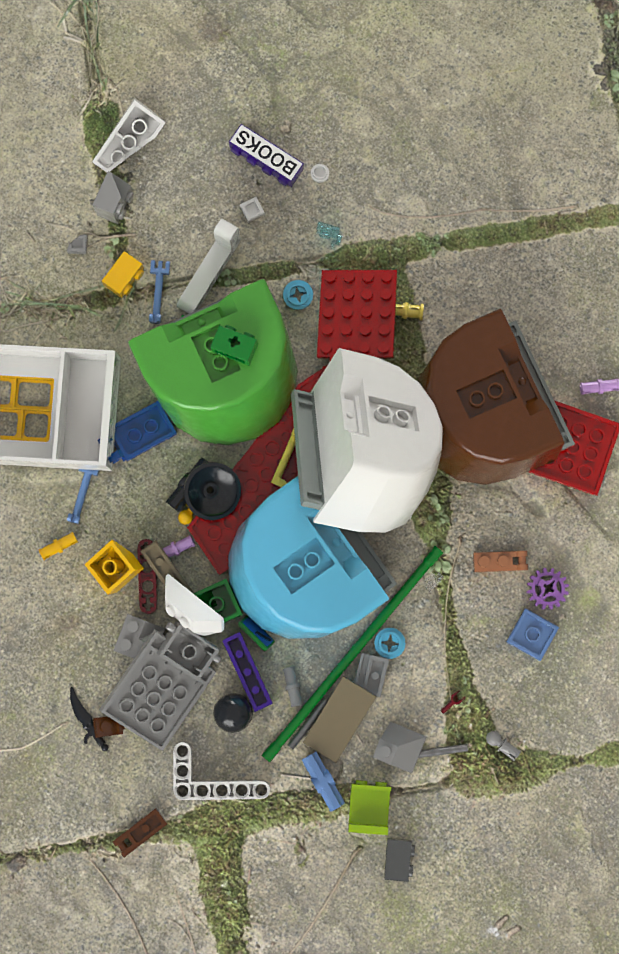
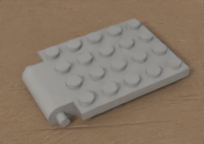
(162, 684)

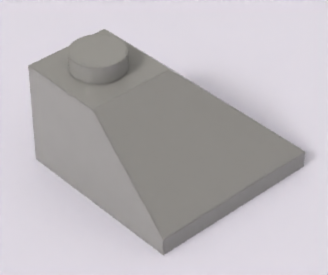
(400, 747)

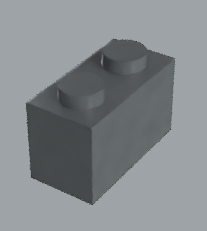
(398, 859)

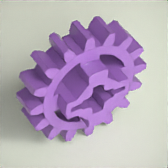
(558, 596)

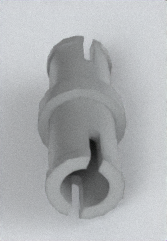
(292, 686)

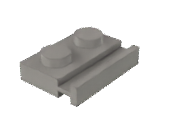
(371, 673)

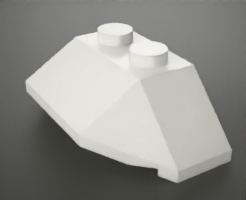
(190, 609)

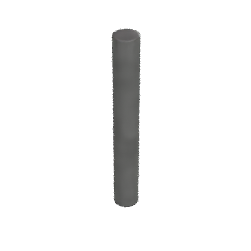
(307, 724)
(443, 750)

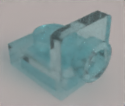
(327, 231)

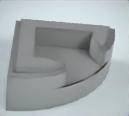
(78, 245)

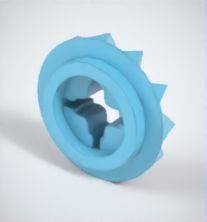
(302, 287)
(383, 636)

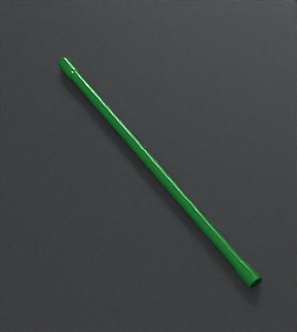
(429, 560)

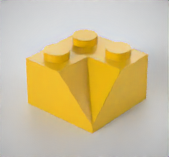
(113, 567)

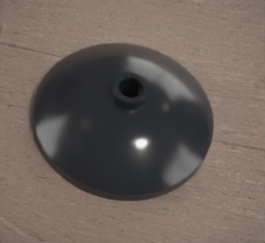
(221, 500)

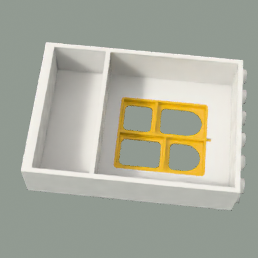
(79, 407)

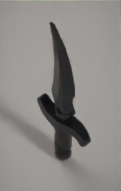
(86, 720)

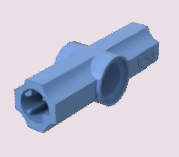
(323, 781)

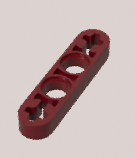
(146, 576)

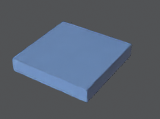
(532, 634)

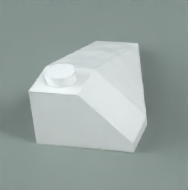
(131, 133)

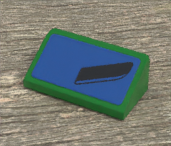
(257, 634)

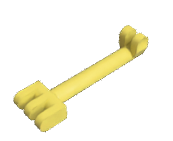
(283, 462)

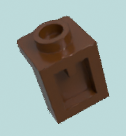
(106, 727)

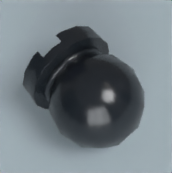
(232, 712)

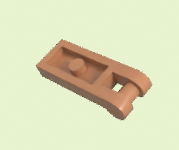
(499, 561)

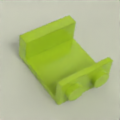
(369, 808)

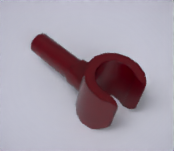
(454, 700)

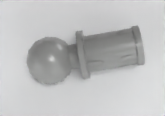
(494, 739)

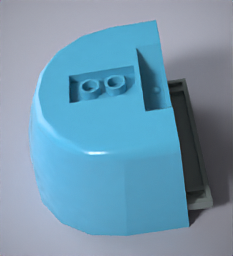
(303, 574)

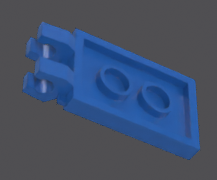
(141, 432)

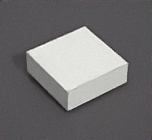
(252, 209)

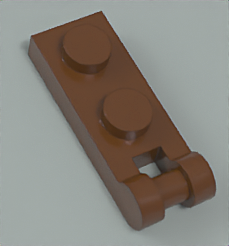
(140, 832)

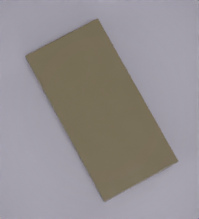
(339, 719)

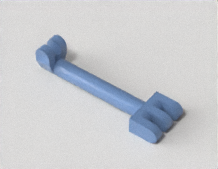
(155, 318)
(75, 516)

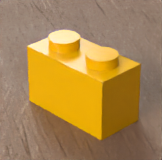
(123, 275)

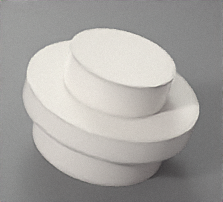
(319, 173)

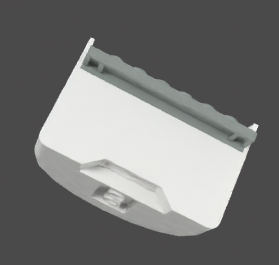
(365, 444)

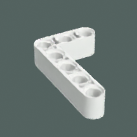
(226, 241)
(211, 785)

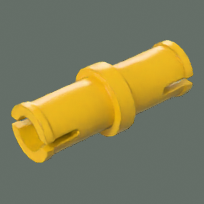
(58, 546)

